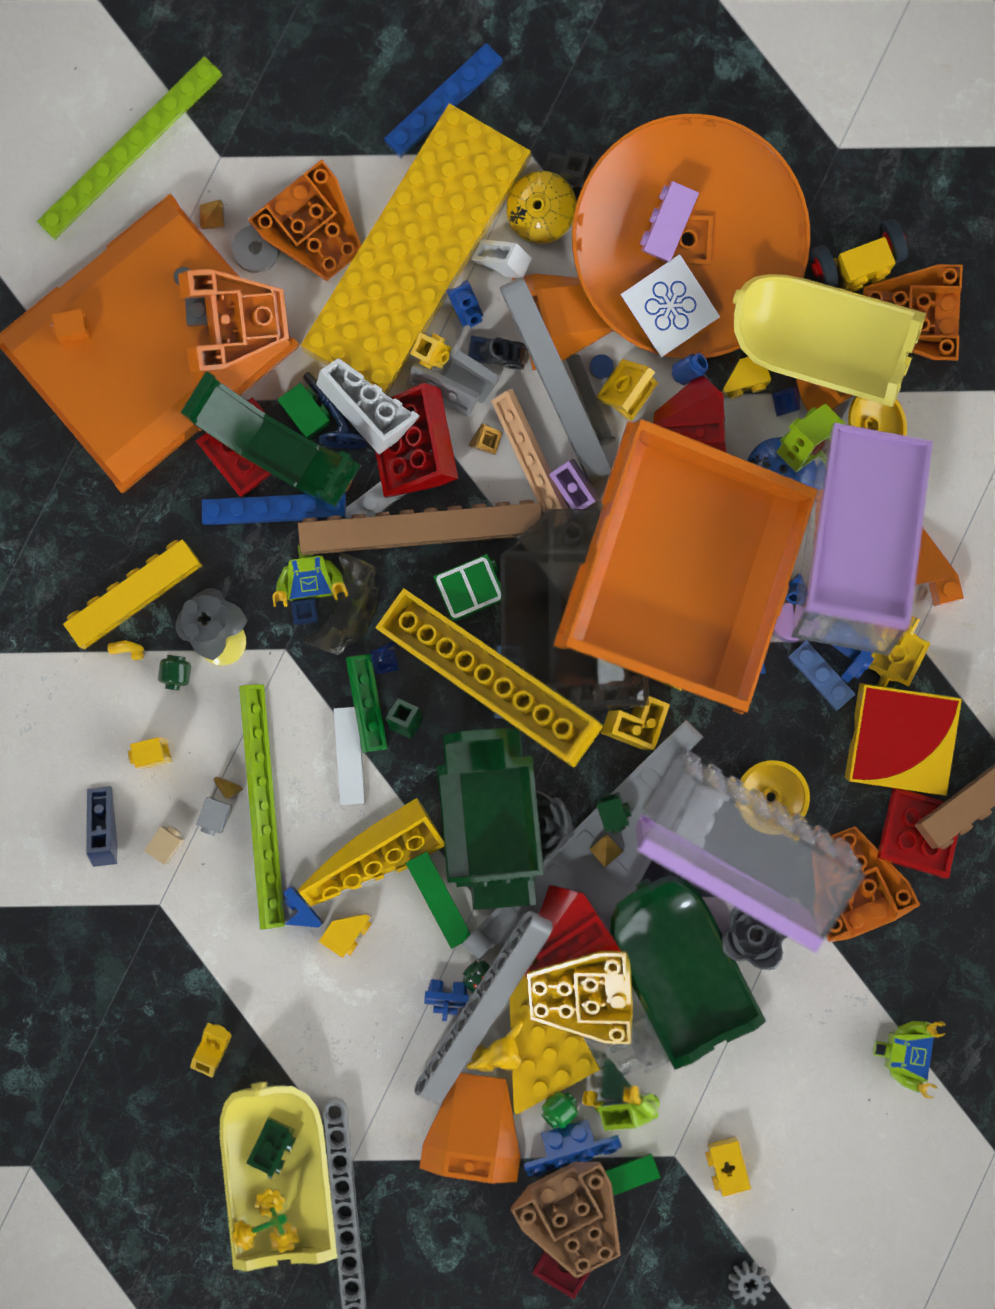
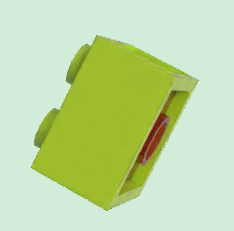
(807, 437)

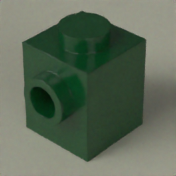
(404, 718)
(613, 812)

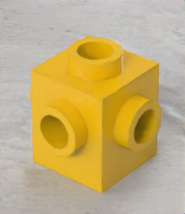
(431, 350)

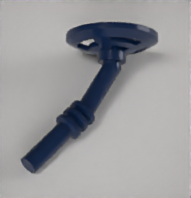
(342, 436)

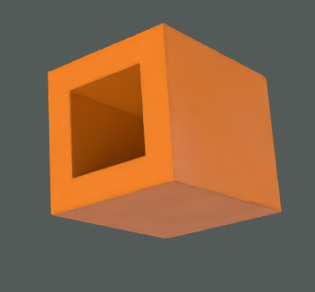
(70, 326)

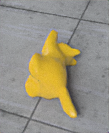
(500, 1053)

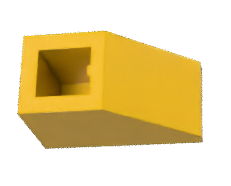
(746, 377)
(343, 932)

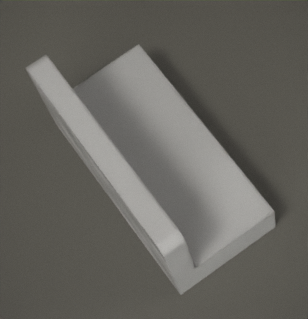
(472, 375)

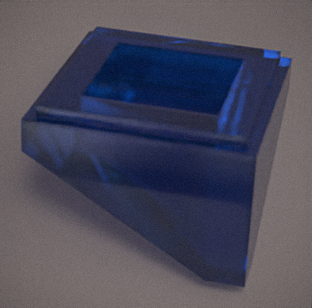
(786, 401)
(384, 659)

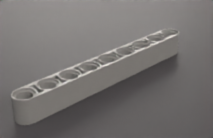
(555, 379)
(483, 1007)
(346, 1198)

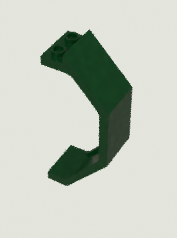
(269, 442)

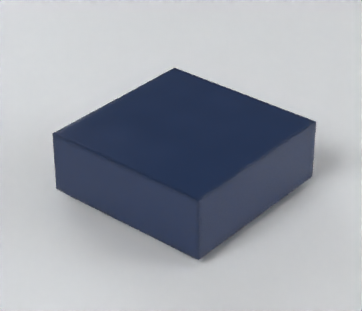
(474, 347)
(304, 611)

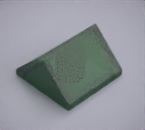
(611, 1080)

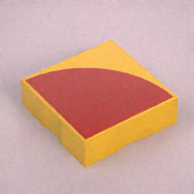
(903, 739)

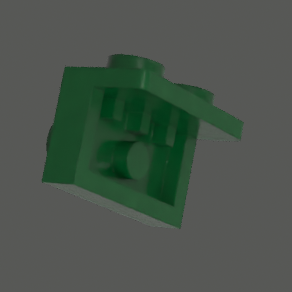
(271, 1146)

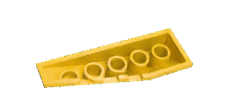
(375, 853)

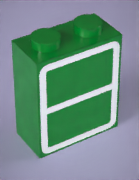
(469, 587)

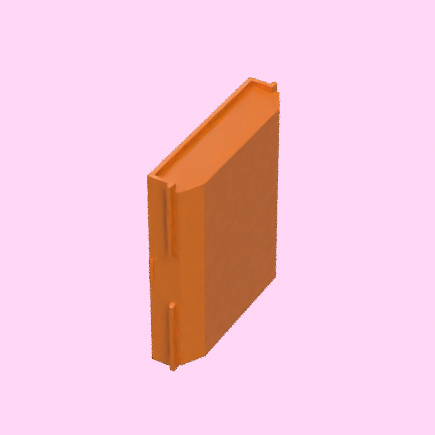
(133, 373)
(687, 565)

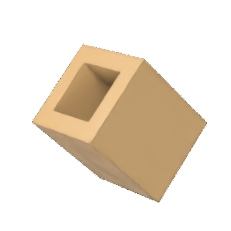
(164, 844)

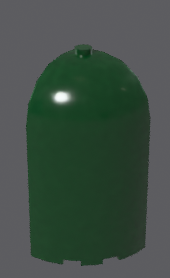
(681, 971)

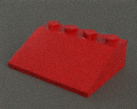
(425, 452)

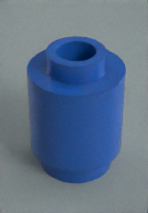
(689, 368)

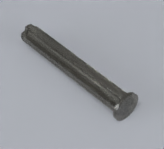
(590, 400)

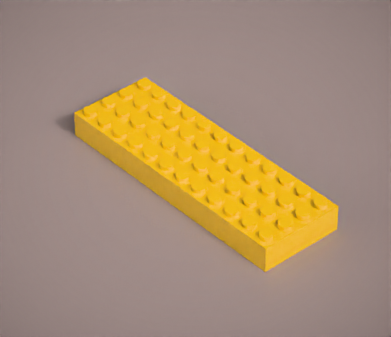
(417, 248)

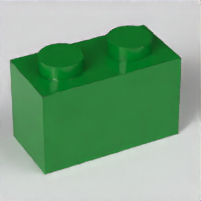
(304, 411)

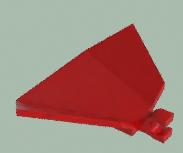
(696, 414)
(575, 929)

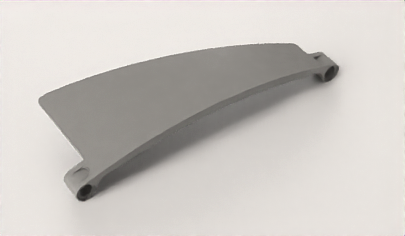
(578, 868)

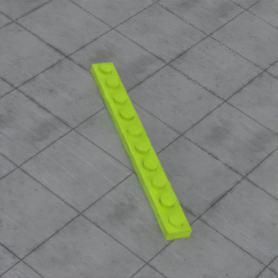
(129, 148)
(262, 806)

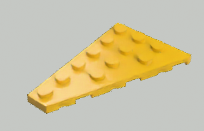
(549, 1055)

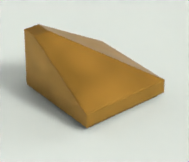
(212, 215)
(486, 439)
(227, 788)
(606, 850)

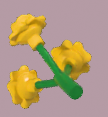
(284, 1236)

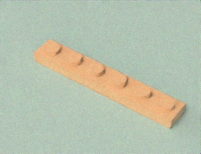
(528, 451)

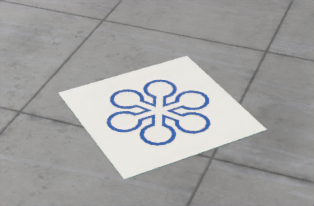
(670, 305)

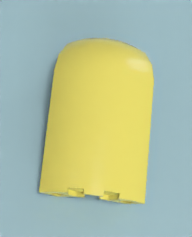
(826, 335)
(300, 1182)

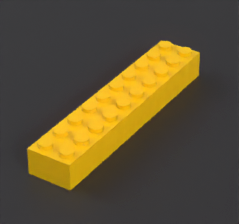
(489, 677)

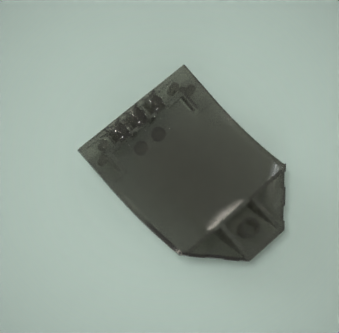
(534, 595)

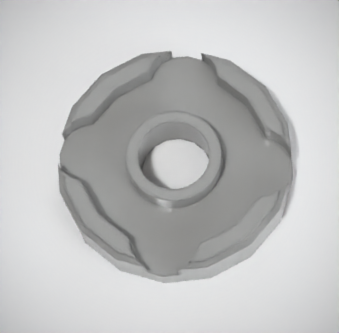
(253, 262)

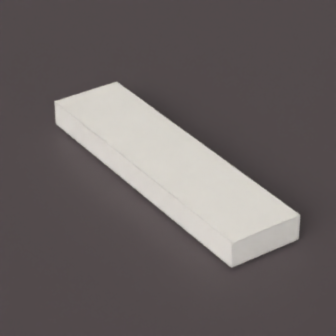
(349, 757)

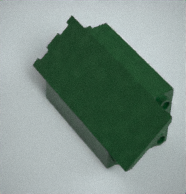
(490, 817)

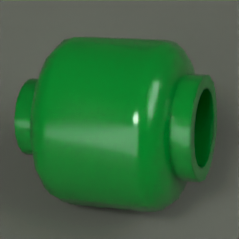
(559, 1110)

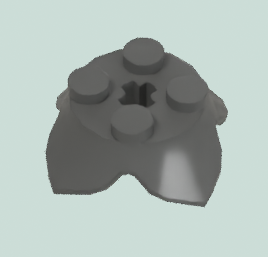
(211, 638)
(554, 824)
(761, 953)

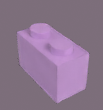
(574, 485)

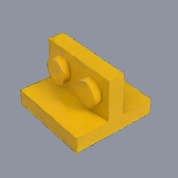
(628, 388)

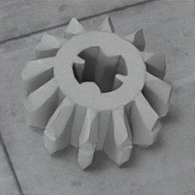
(752, 1291)

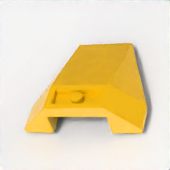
(586, 996)

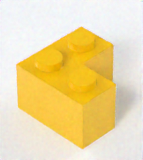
(640, 728)

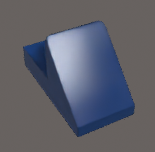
(306, 915)

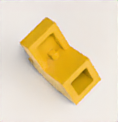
(211, 1049)

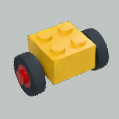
(864, 263)

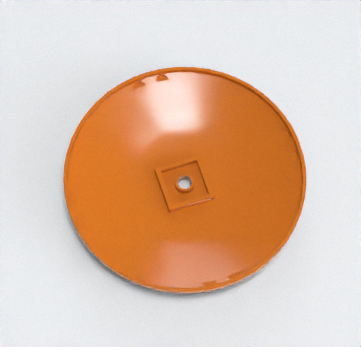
(742, 224)

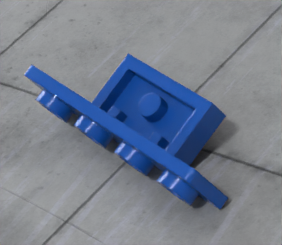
(569, 1146)

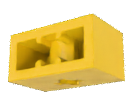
(149, 753)
(737, 1178)

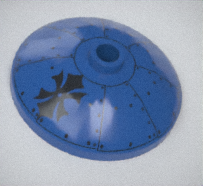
(766, 457)

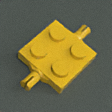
(904, 658)

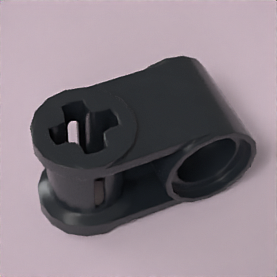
(508, 353)

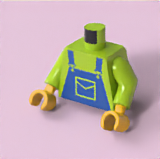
(308, 579)
(909, 1054)
(627, 1113)

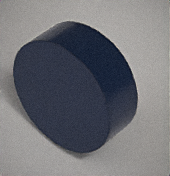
(601, 366)

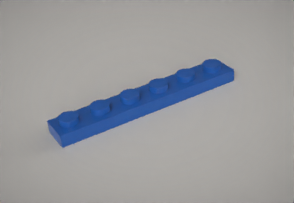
(452, 91)
(268, 509)

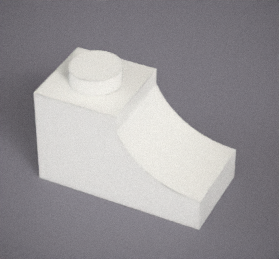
(502, 257)

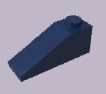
(101, 827)

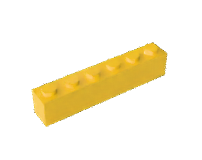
(132, 594)

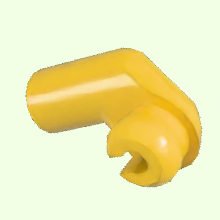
(126, 646)

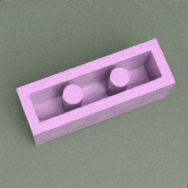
(668, 221)

